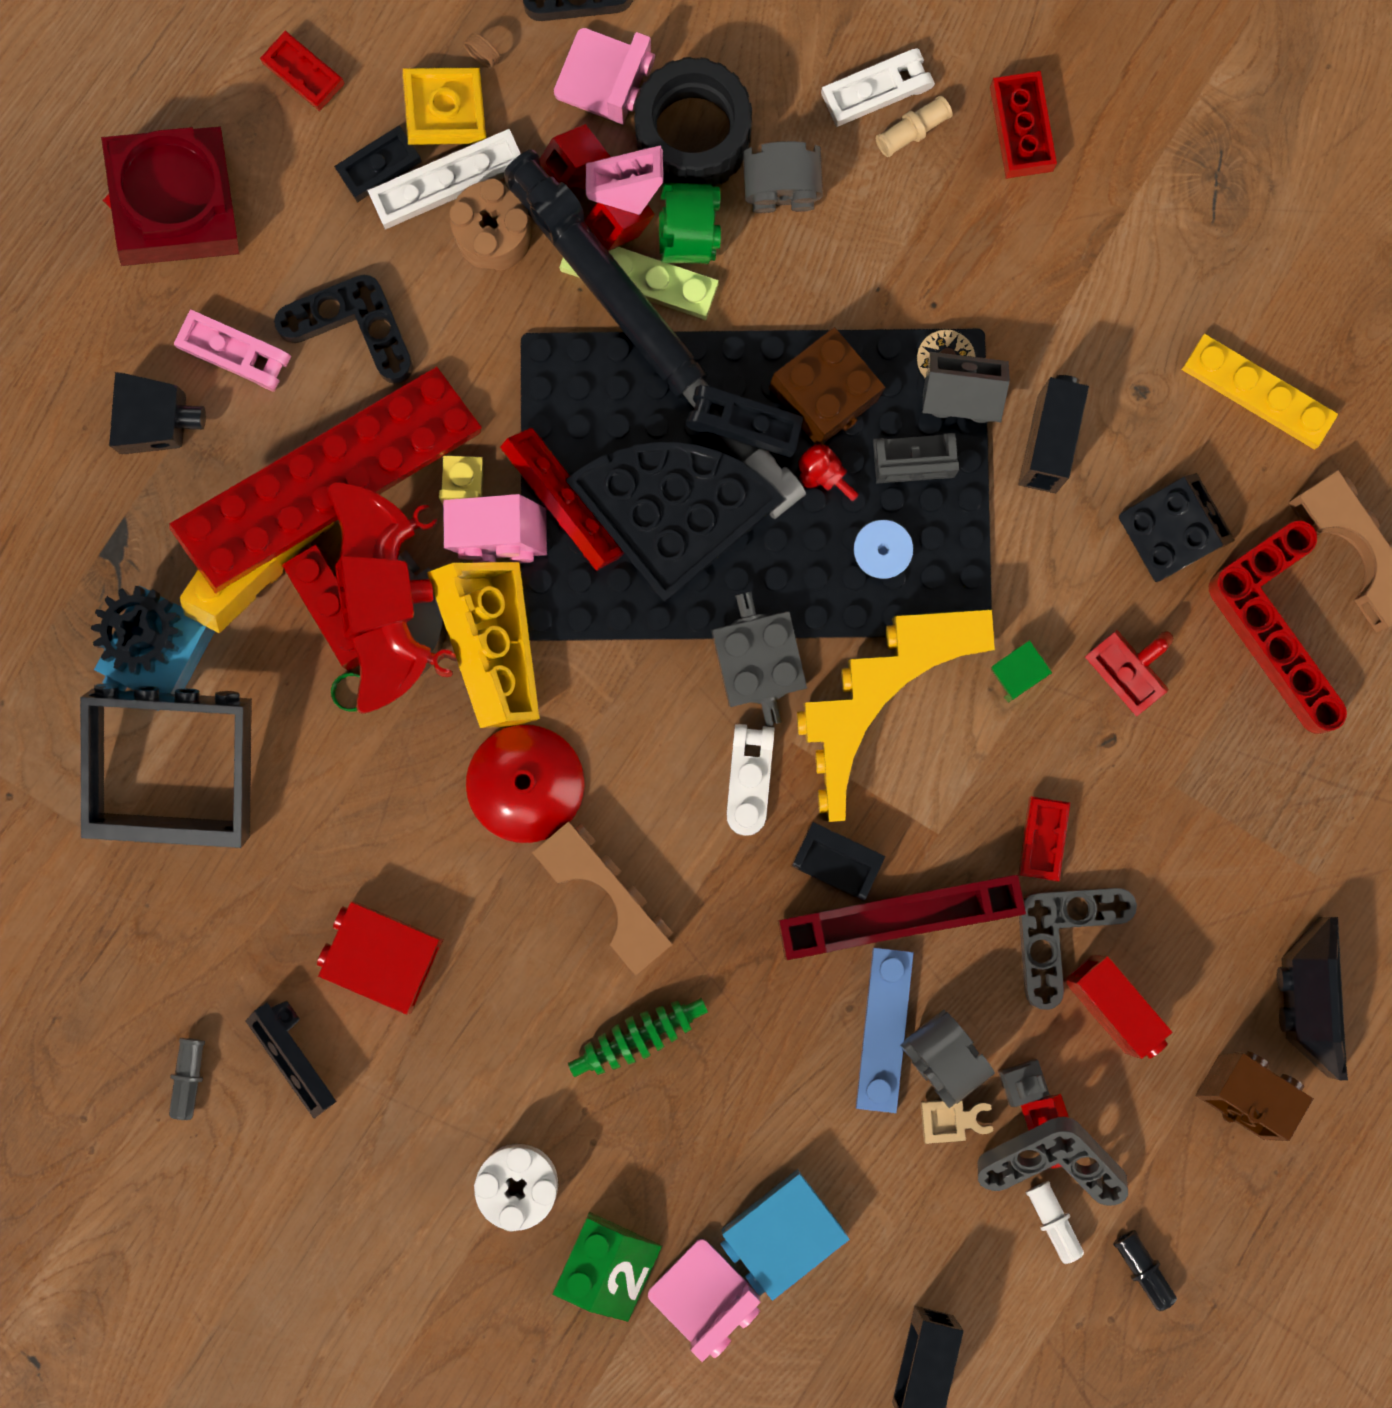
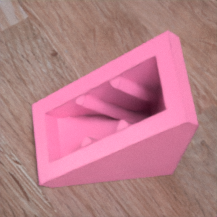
(626, 179)

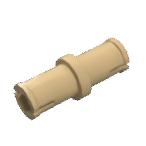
(914, 126)

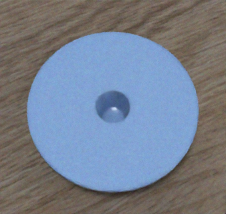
(883, 549)

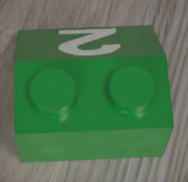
(607, 1268)

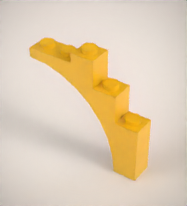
(841, 724)

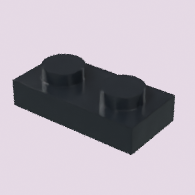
(378, 163)

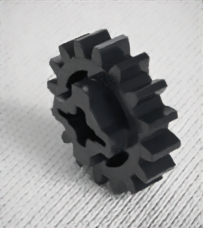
(144, 616)

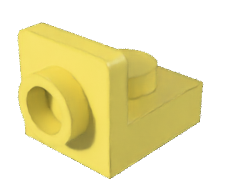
(461, 477)

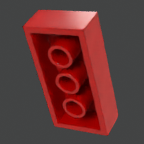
(1023, 124)

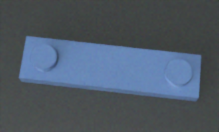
(884, 1030)

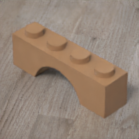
(1336, 510)
(570, 857)

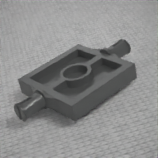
(758, 658)

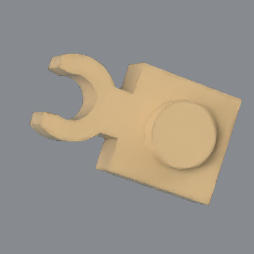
(949, 1125)

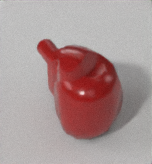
(822, 467)

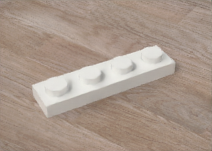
(443, 179)

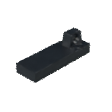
(271, 1030)

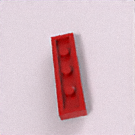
(548, 481)

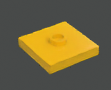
(443, 105)

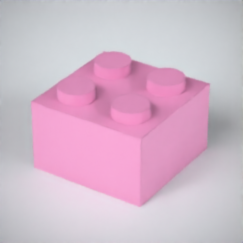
(495, 528)

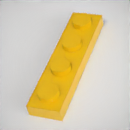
(1259, 391)

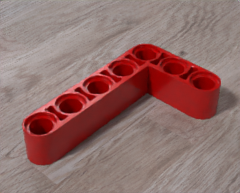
(1275, 628)

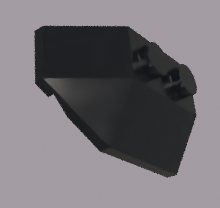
(1314, 998)

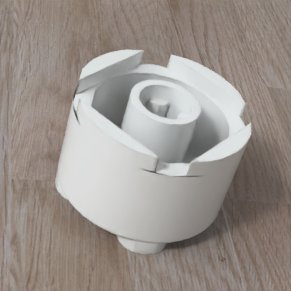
(515, 1211)

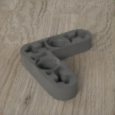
(1058, 918)
(1061, 1142)

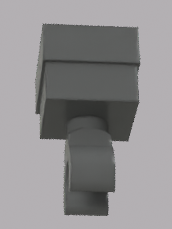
(1023, 1083)

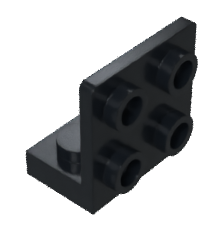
(1176, 527)

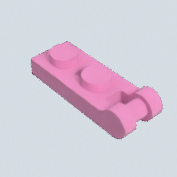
(231, 349)

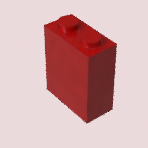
(379, 957)
(1118, 1007)

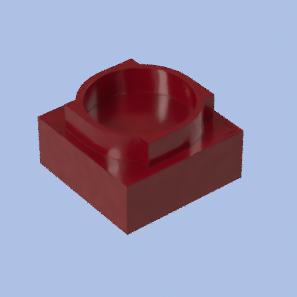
(170, 195)

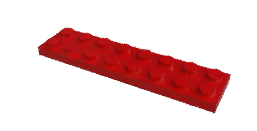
(290, 496)

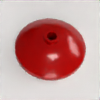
(549, 800)

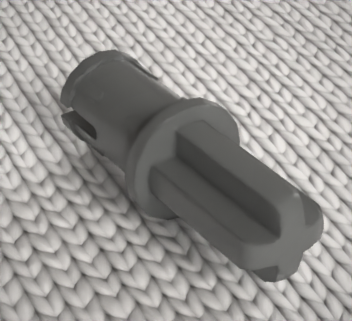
(186, 1079)

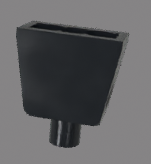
(150, 415)

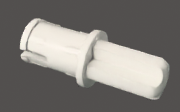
(1055, 1222)

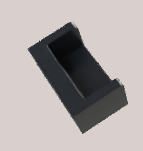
(838, 861)

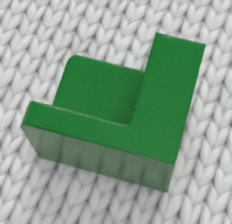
(1020, 670)

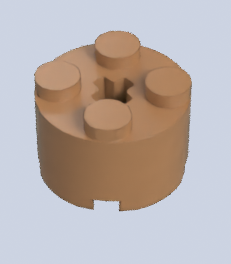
(481, 245)

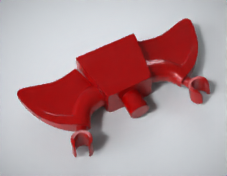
(379, 595)

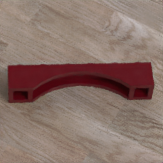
(901, 917)

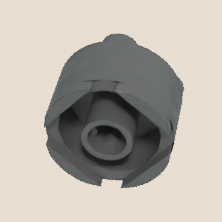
(783, 176)
(947, 1058)

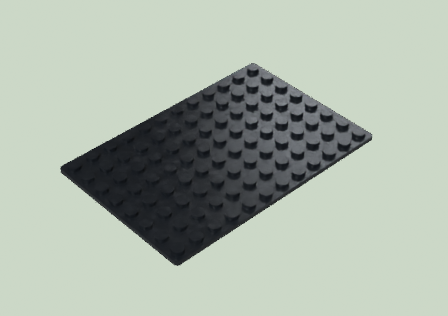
(601, 396)

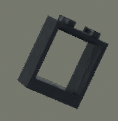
(928, 1360)

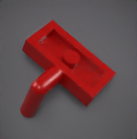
(1129, 671)

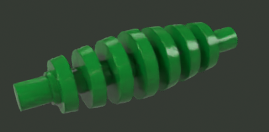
(638, 1037)

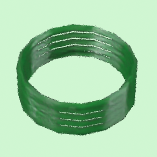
(333, 688)

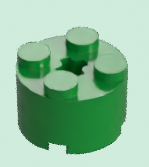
(687, 223)

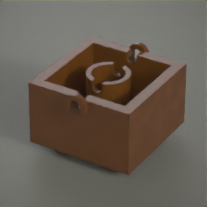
(827, 387)
(1255, 1096)

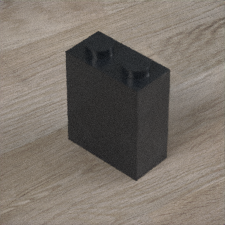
(1053, 434)

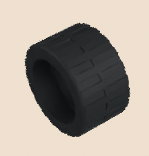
(705, 81)

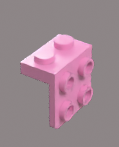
(604, 74)
(705, 1299)

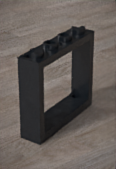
(160, 829)

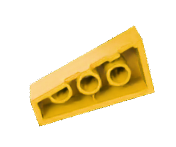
(220, 609)
(490, 638)

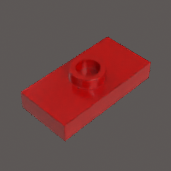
(302, 70)
(1044, 839)

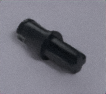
(1145, 1270)

